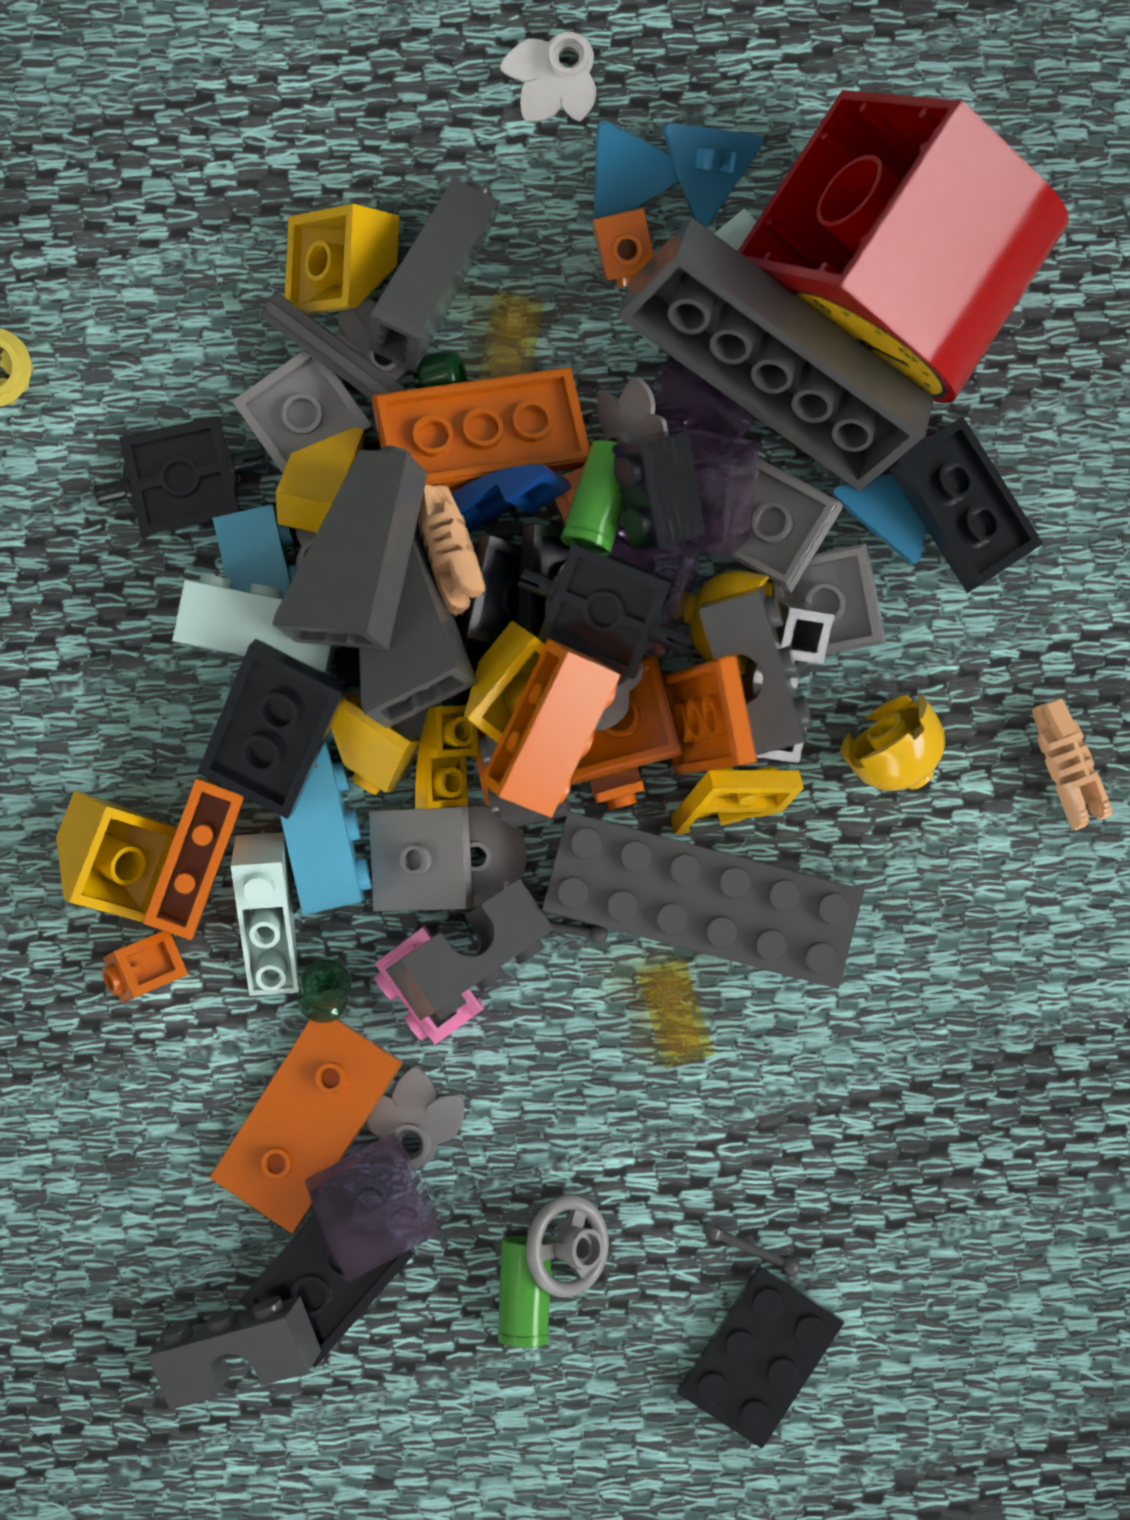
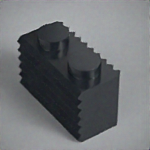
(659, 489)

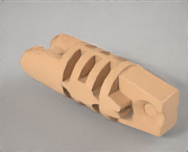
(449, 549)
(1070, 764)

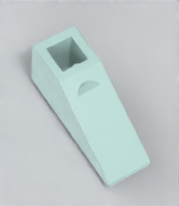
(265, 912)

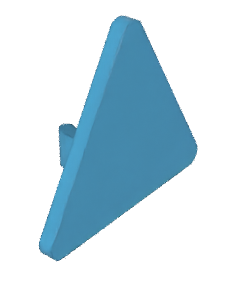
(709, 164)
(628, 170)
(887, 514)

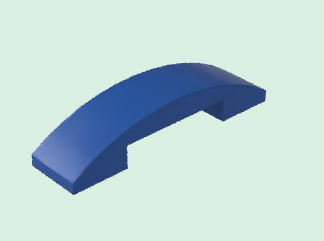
(522, 486)

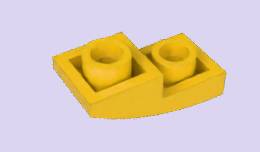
(442, 758)

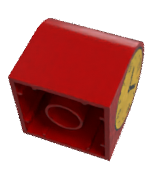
(910, 231)

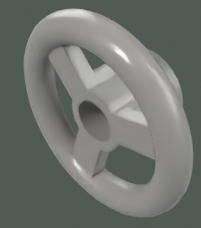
(580, 1247)

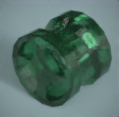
(327, 1003)

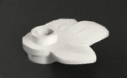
(549, 83)

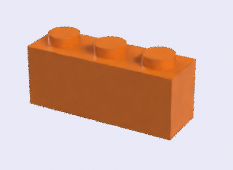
(550, 728)
(194, 858)

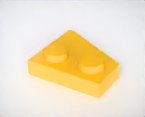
(737, 796)

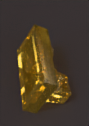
(511, 335)
(675, 1013)

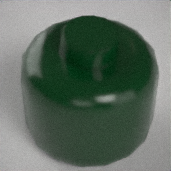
(440, 369)

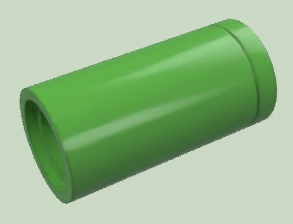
(597, 501)
(521, 1300)

